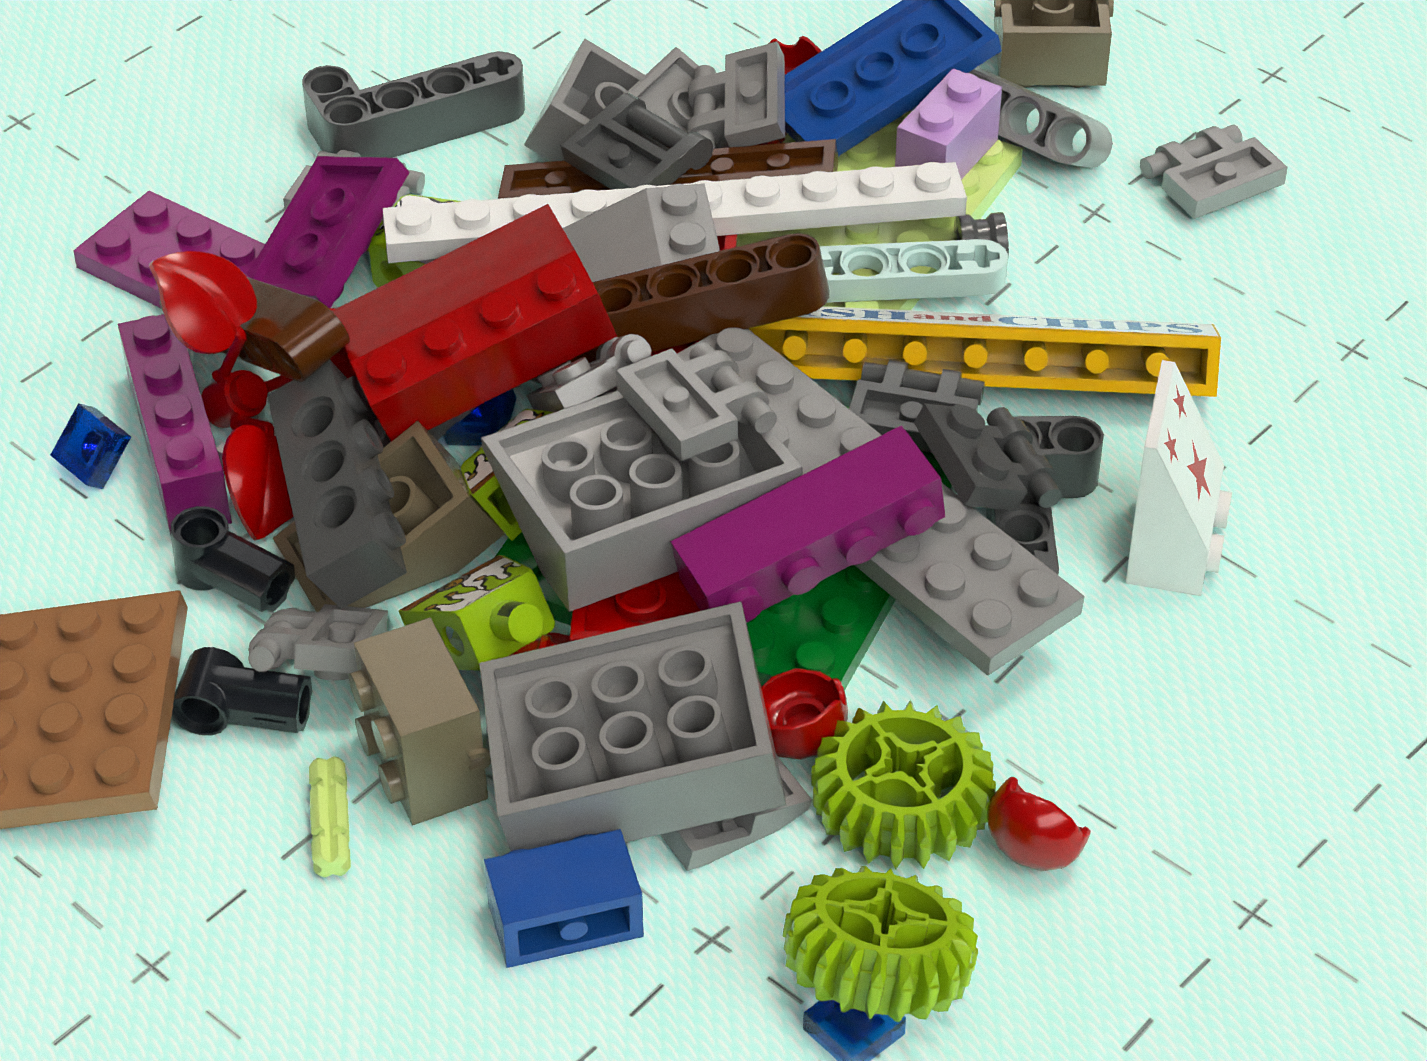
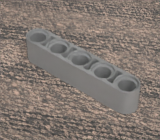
(1055, 127)

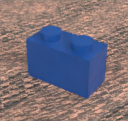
(564, 898)

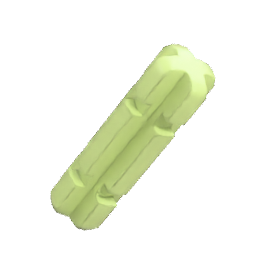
(329, 817)

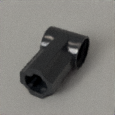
(216, 558)
(223, 692)

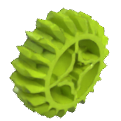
(906, 767)
(880, 943)

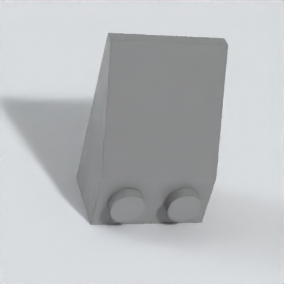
(581, 92)
(645, 231)

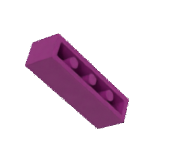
(172, 418)
(812, 526)

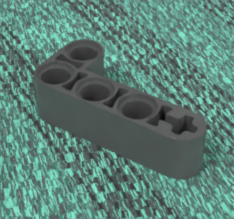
(415, 108)
(1075, 453)

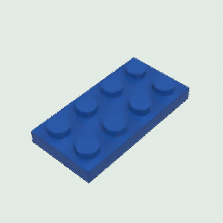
(883, 70)

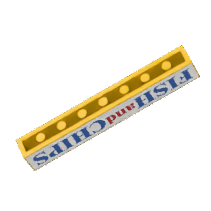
(1001, 348)

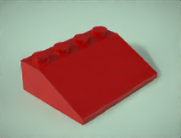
(473, 324)

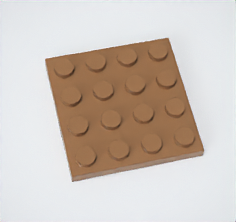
(87, 707)

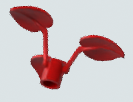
(204, 307)

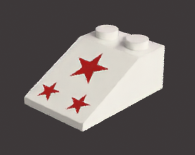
(1177, 495)

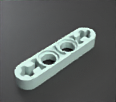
(977, 264)

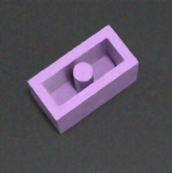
(951, 123)

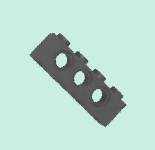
(337, 485)

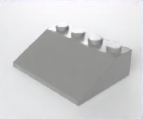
(609, 495)
(630, 732)

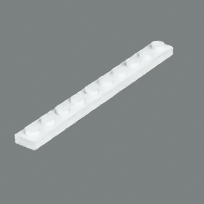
(736, 206)

